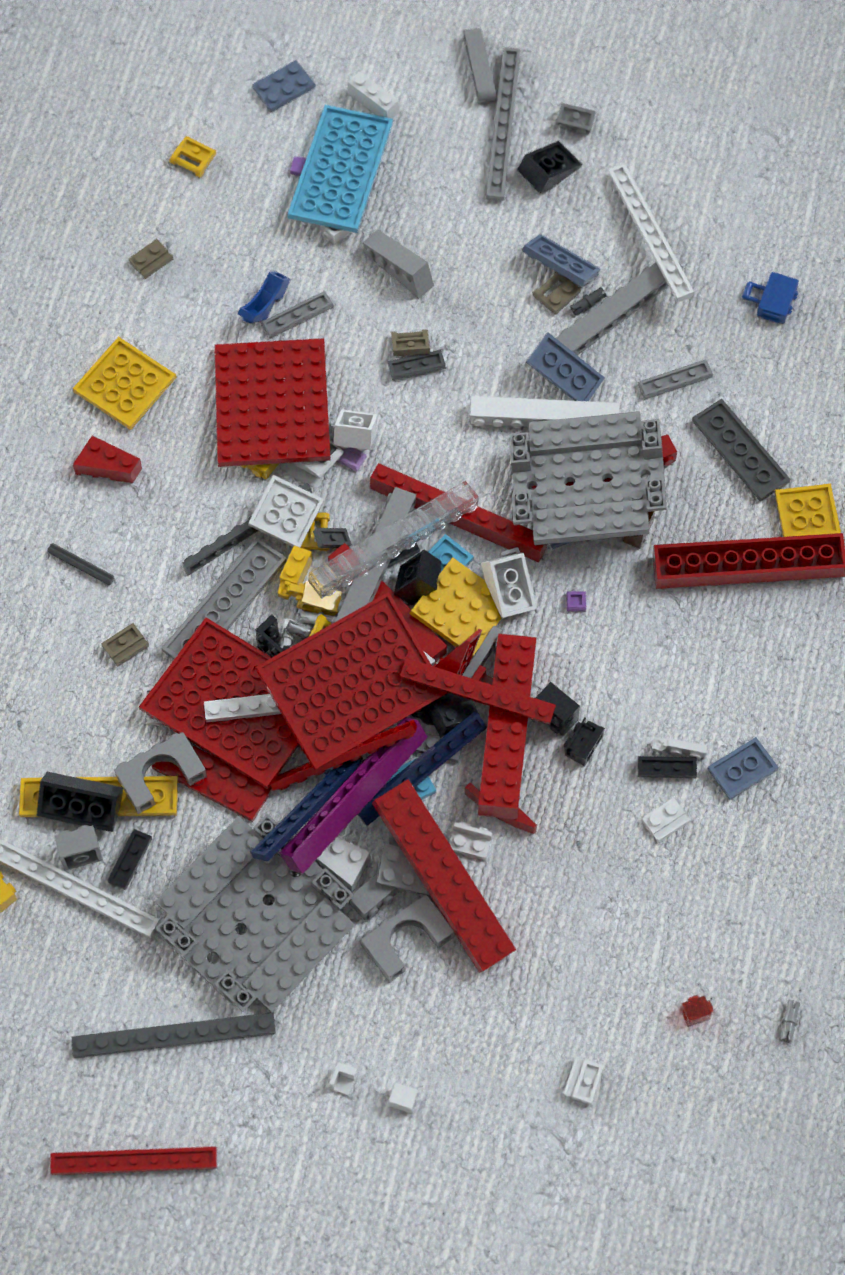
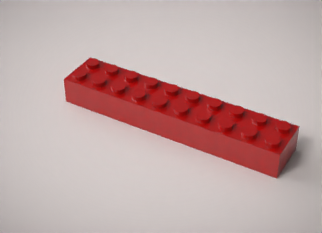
(749, 560)
(506, 730)
(444, 876)

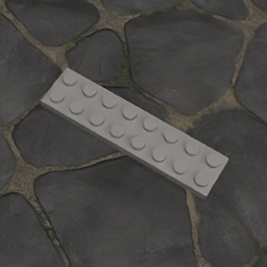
(231, 593)

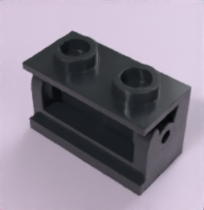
(584, 741)

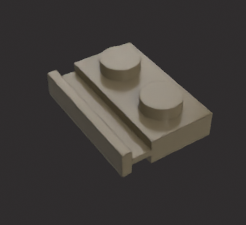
(150, 258)
(125, 644)

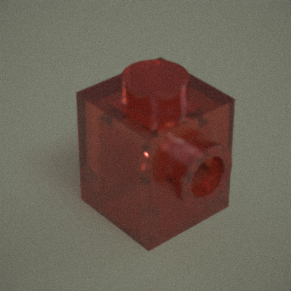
(696, 1010)

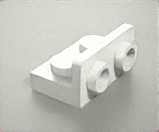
(470, 840)

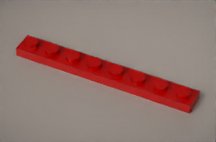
(477, 691)
(369, 746)
(133, 1160)

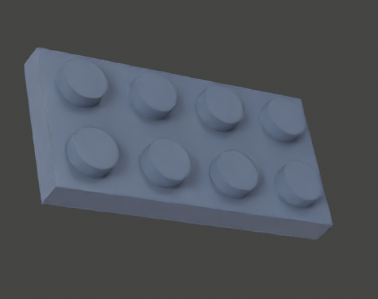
(561, 260)
(564, 369)

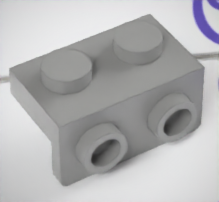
(576, 118)

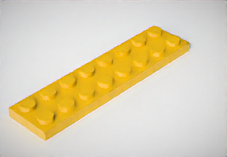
(163, 789)

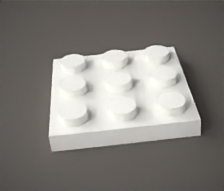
(286, 512)

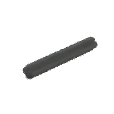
(81, 564)

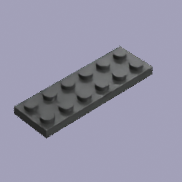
(741, 449)

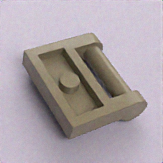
(560, 296)
(410, 343)

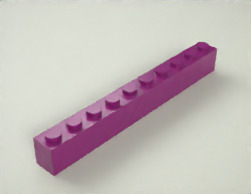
(349, 801)

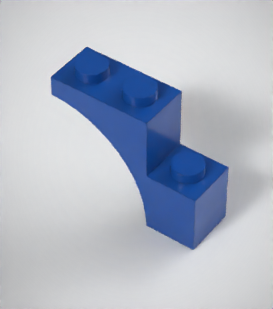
(262, 303)

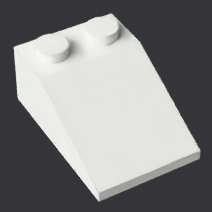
(509, 584)

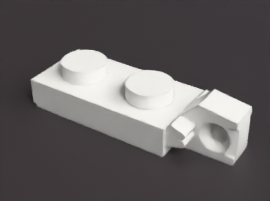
(679, 747)

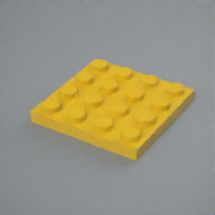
(124, 383)
(458, 606)

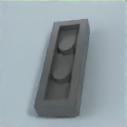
(416, 365)

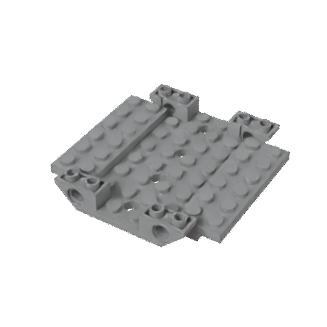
(587, 453)
(280, 940)

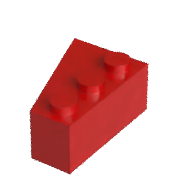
(107, 461)

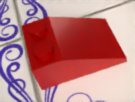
(460, 657)

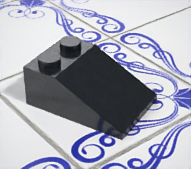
(548, 166)
(449, 712)

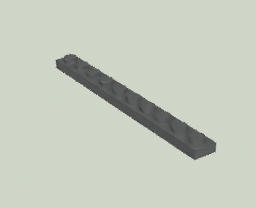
(173, 1035)

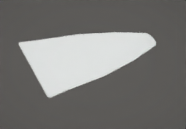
(301, 475)

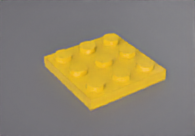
(807, 510)

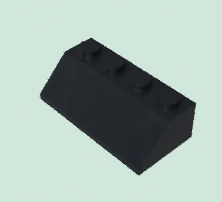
(79, 801)

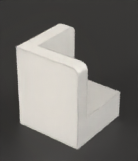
(343, 1078)
(403, 1097)

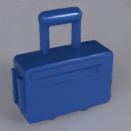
(776, 298)

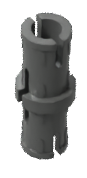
(588, 301)

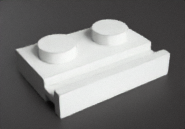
(665, 820)
(583, 1080)

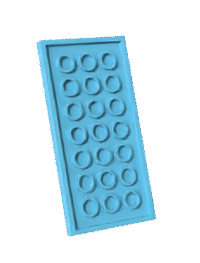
(340, 168)

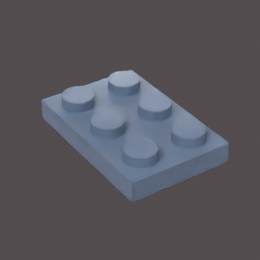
(283, 86)
(743, 768)

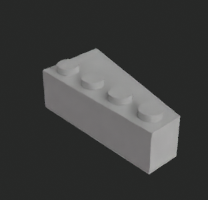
(399, 262)

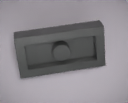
(331, 537)

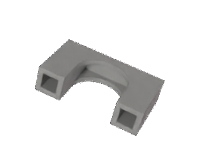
(174, 750)
(420, 914)

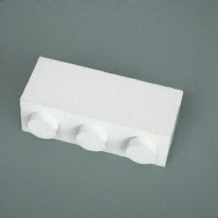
(373, 96)

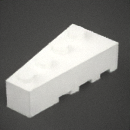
(344, 861)

